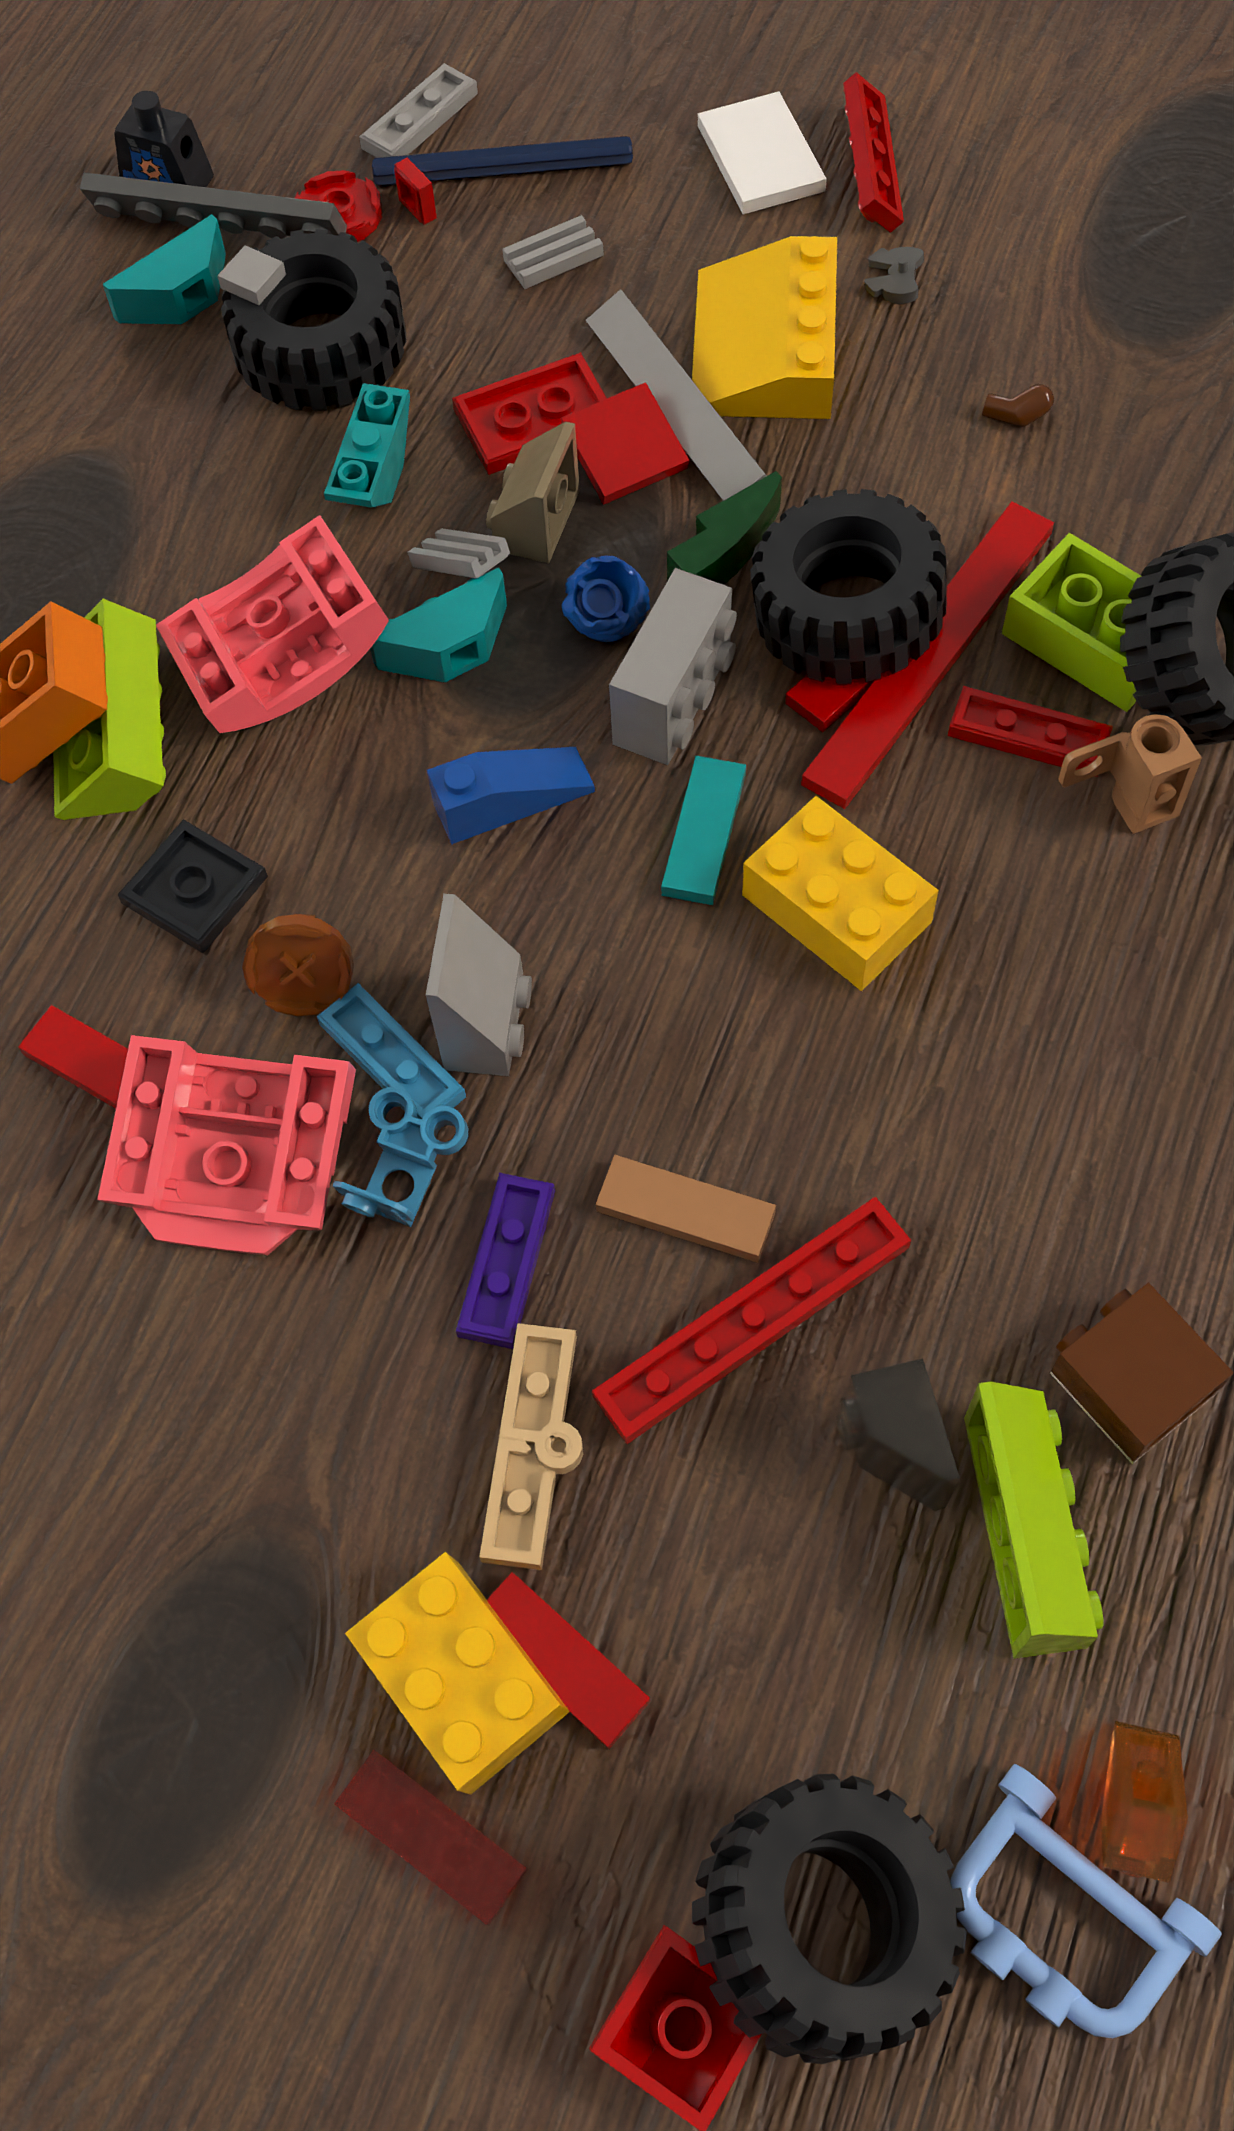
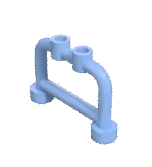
(1000, 1950)

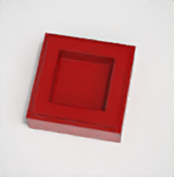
(415, 191)

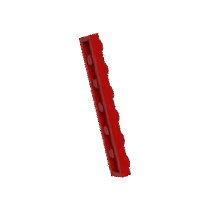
(750, 1320)

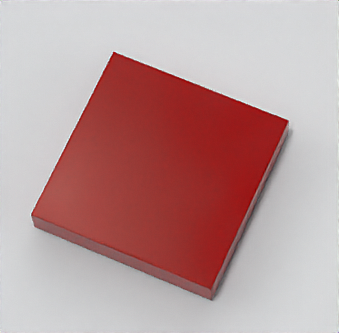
(626, 443)

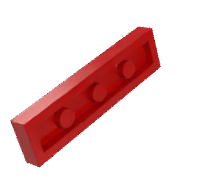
(873, 153)

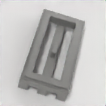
(550, 247)
(459, 553)

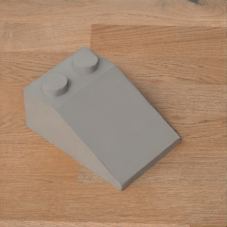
(475, 993)

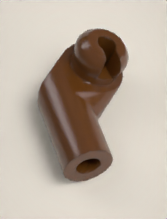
(1022, 408)

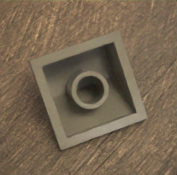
(537, 494)

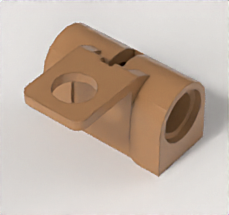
(1149, 767)

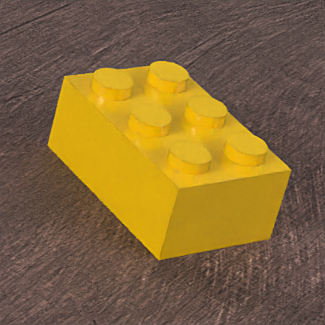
(839, 892)
(457, 1674)

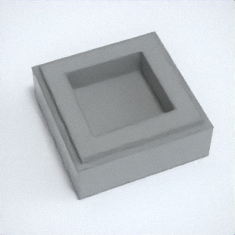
(251, 275)

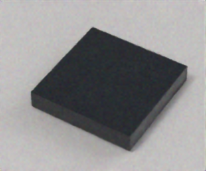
(193, 886)

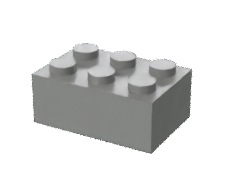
(672, 667)

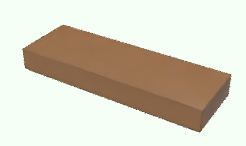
(686, 1208)

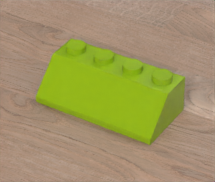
(117, 757)
(1030, 1521)

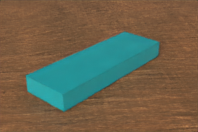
(703, 830)

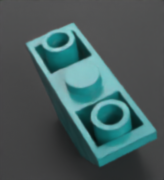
(172, 280)
(371, 448)
(445, 632)

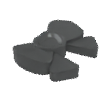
(900, 283)

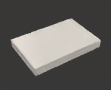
(761, 152)

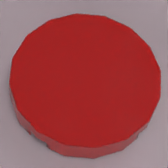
(354, 198)

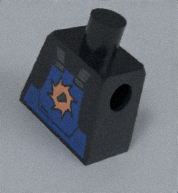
(160, 144)

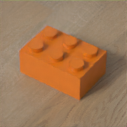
(48, 686)

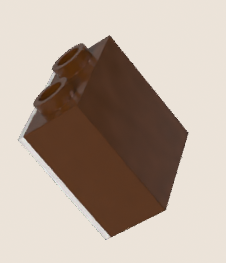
(1138, 1370)

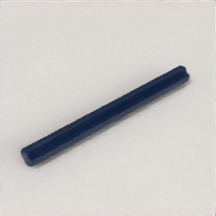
(510, 159)

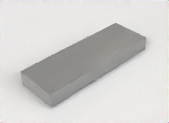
(419, 113)

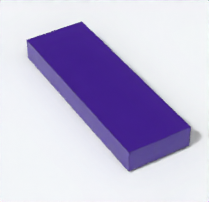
(505, 1260)

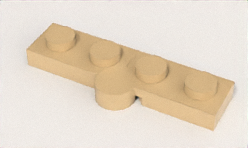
(531, 1447)

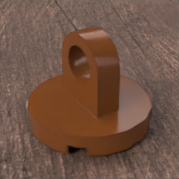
(298, 964)

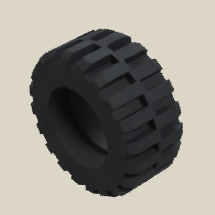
(325, 361)
(842, 539)
(1174, 641)
(906, 1904)

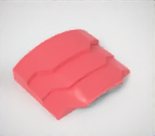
(275, 631)
(225, 1144)

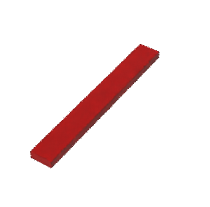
(896, 698)

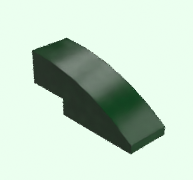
(729, 532)

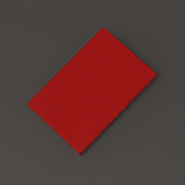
(524, 407)

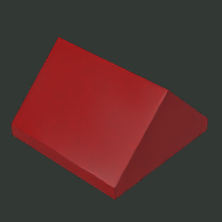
(674, 2033)

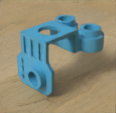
(408, 1147)

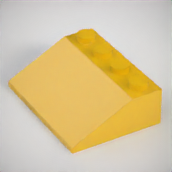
(768, 330)

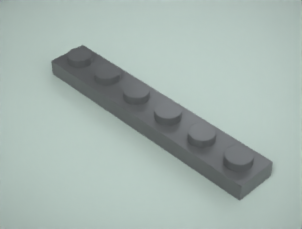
(191, 204)

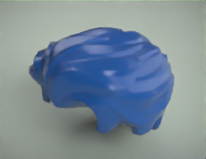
(605, 599)

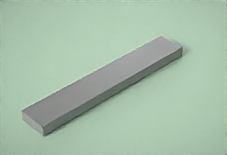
(687, 410)

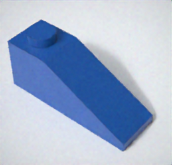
(504, 786)

